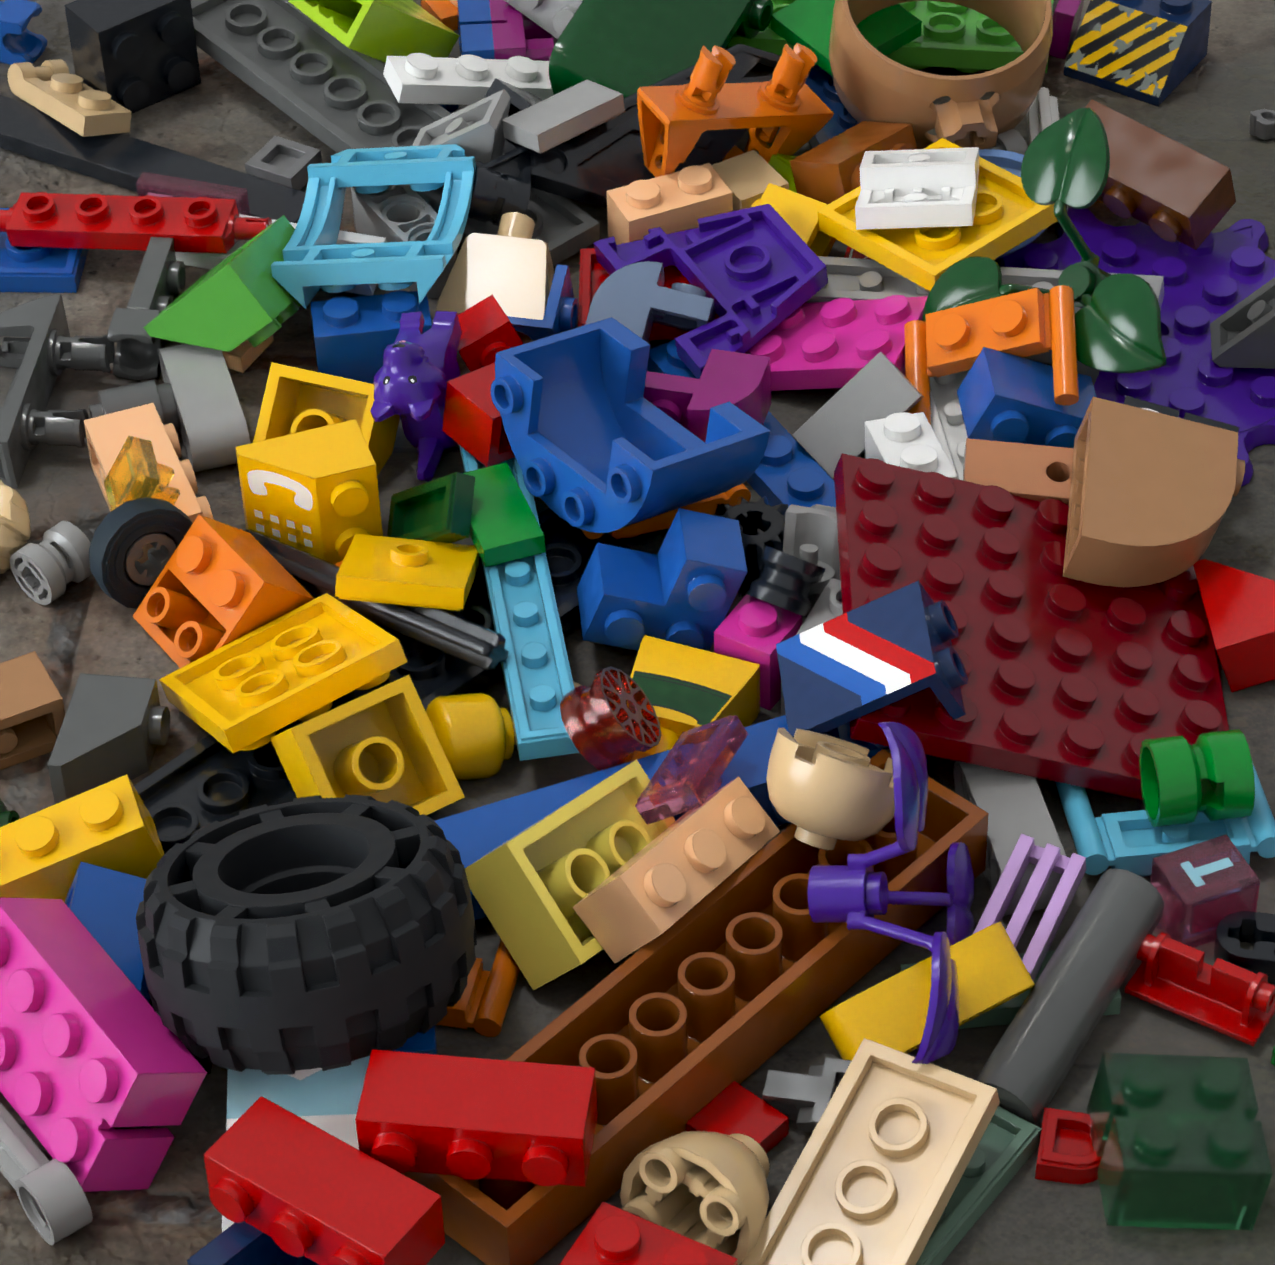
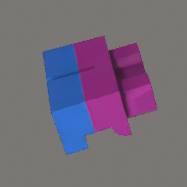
(500, 32)

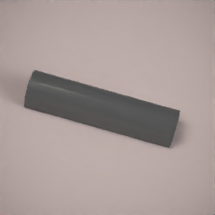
(1072, 993)

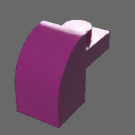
(725, 378)

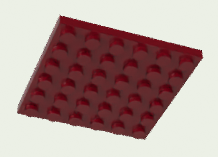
(1054, 665)

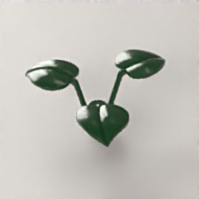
(1118, 312)

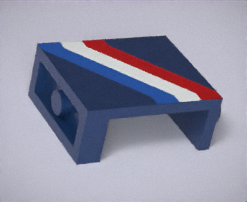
(871, 661)

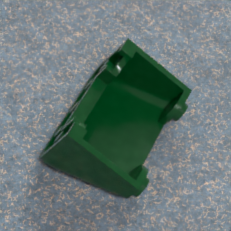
(647, 40)

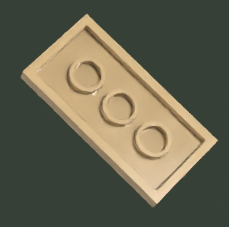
(877, 1164)

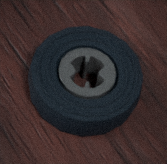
(119, 545)

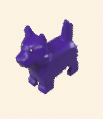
(415, 384)

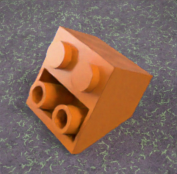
(215, 592)

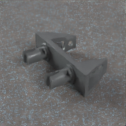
(38, 364)

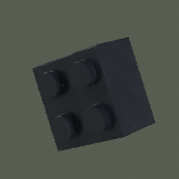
(134, 48)

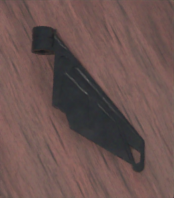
(599, 157)

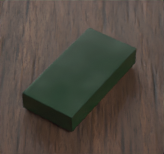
(433, 510)

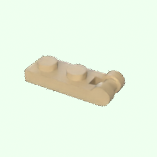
(68, 98)

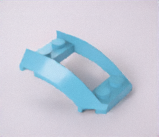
(317, 261)

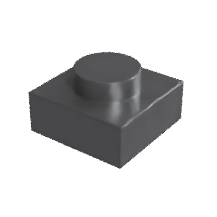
(283, 162)

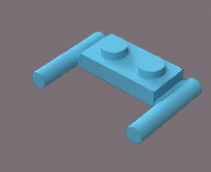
(1131, 841)

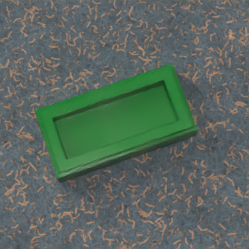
(501, 518)

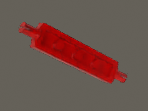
(126, 222)

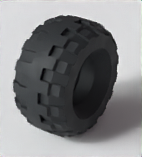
(307, 933)

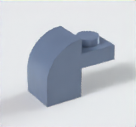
(638, 299)

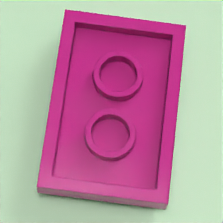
(833, 340)

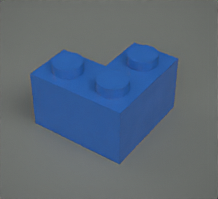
(666, 595)

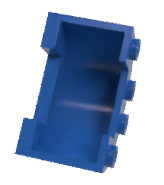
(596, 442)

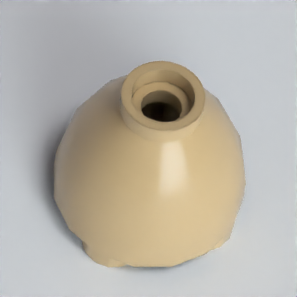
(702, 1188)

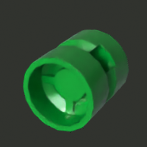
(1201, 777)

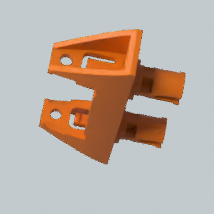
(678, 114)

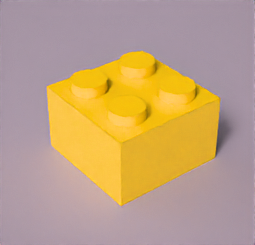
(373, 749)

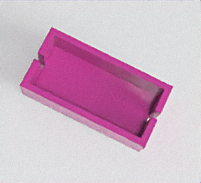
(86, 1051)

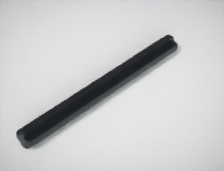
(427, 625)

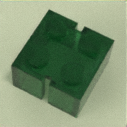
(1178, 1141)

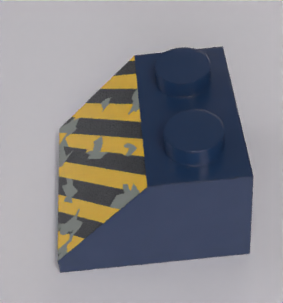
(1140, 45)

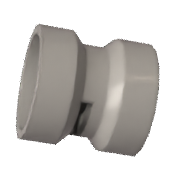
(48, 566)

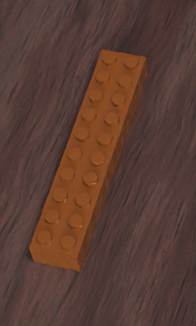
(702, 1013)

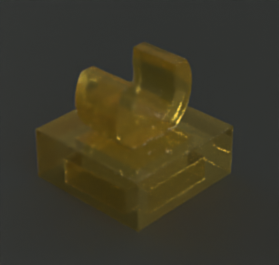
(138, 475)

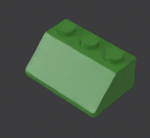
(233, 299)

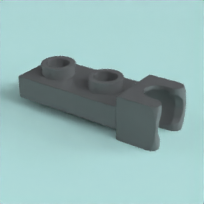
(153, 291)

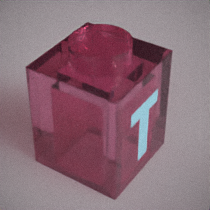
(1202, 888)

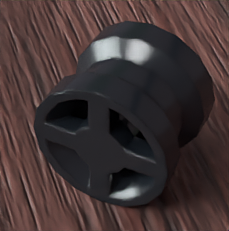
(786, 581)

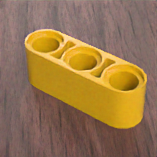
(898, 1007)

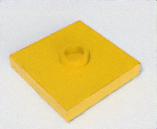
(407, 572)

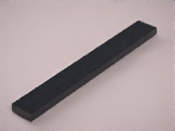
(123, 159)

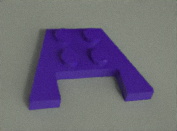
(741, 260)

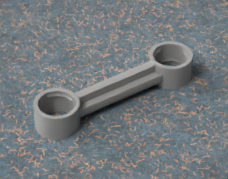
(44, 1187)

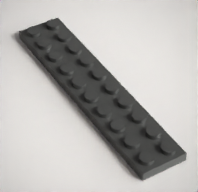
(348, 101)

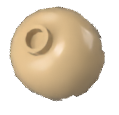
(828, 788)

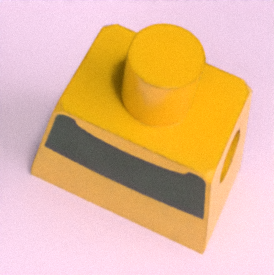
(693, 688)

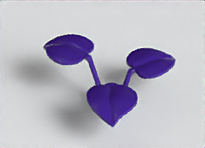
(858, 893)

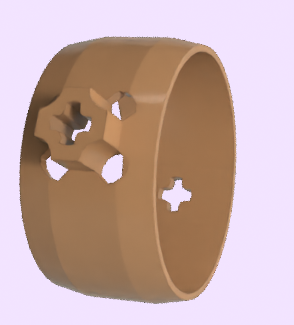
(887, 91)

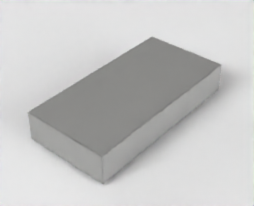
(563, 116)
(839, 424)

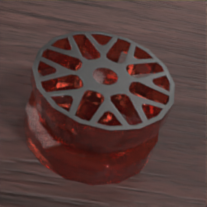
(610, 719)

